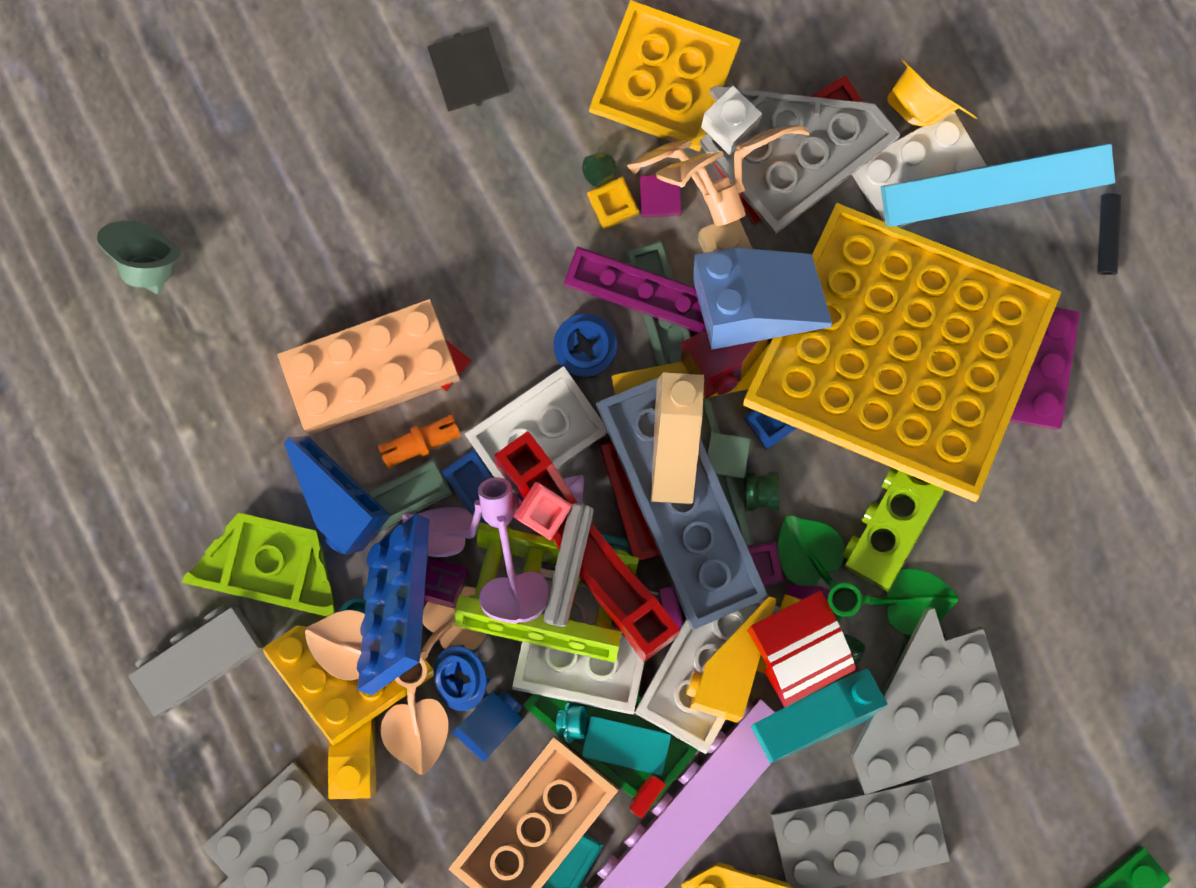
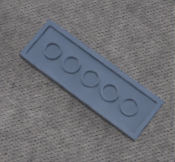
(695, 540)

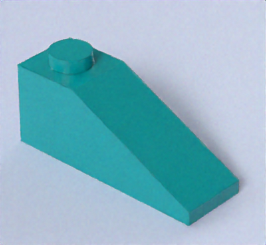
(820, 715)

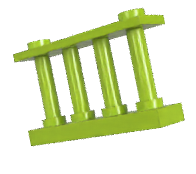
(590, 640)

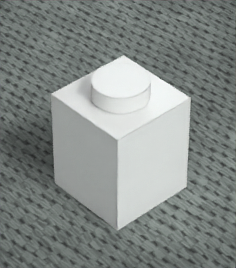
(731, 120)

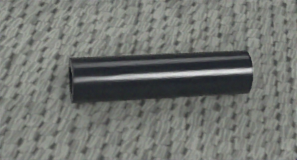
(1109, 234)

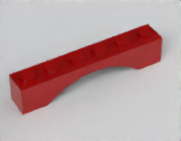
(602, 571)

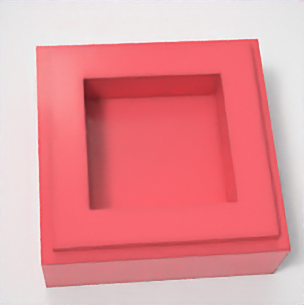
(543, 511)

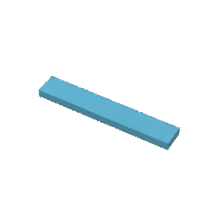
(997, 184)

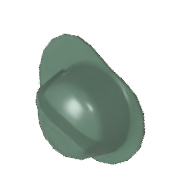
(139, 253)

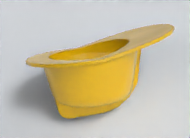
(918, 101)

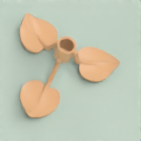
(719, 195)
(410, 731)

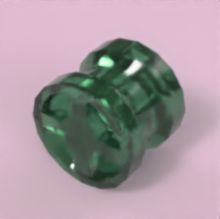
(761, 491)

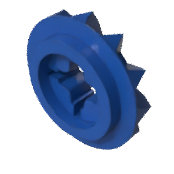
(591, 328)
(453, 690)

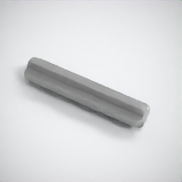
(568, 565)

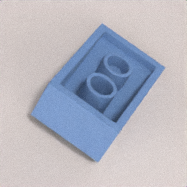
(758, 295)

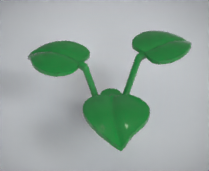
(814, 549)

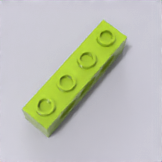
(883, 567)

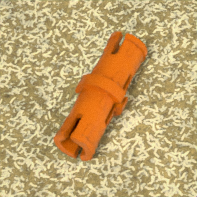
(419, 441)

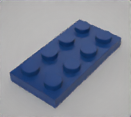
(393, 605)

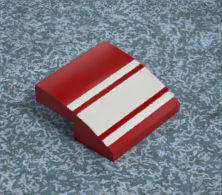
(802, 648)

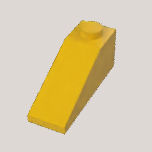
(728, 675)
(353, 765)

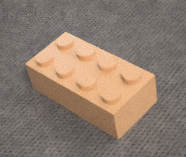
(368, 367)
(536, 822)

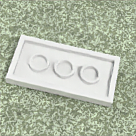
(666, 698)

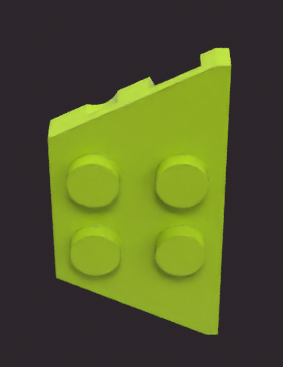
(267, 564)

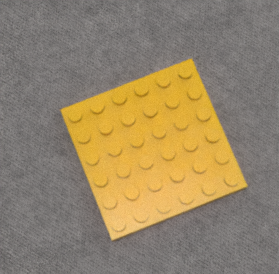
(916, 356)

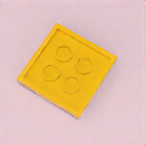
(663, 74)

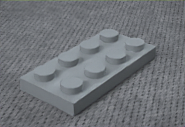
(860, 836)

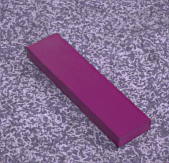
(635, 289)

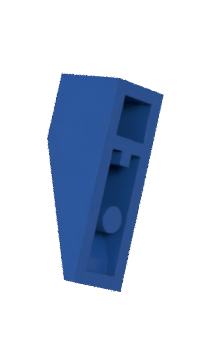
(336, 501)
(489, 724)

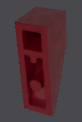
(720, 366)

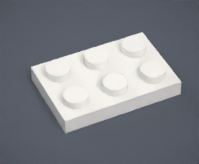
(918, 155)
(552, 413)

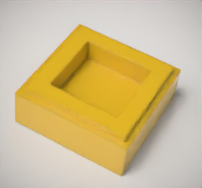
(613, 203)

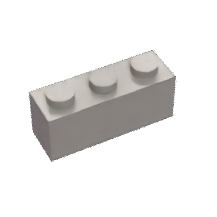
(195, 660)

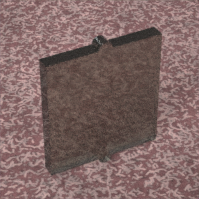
(468, 69)

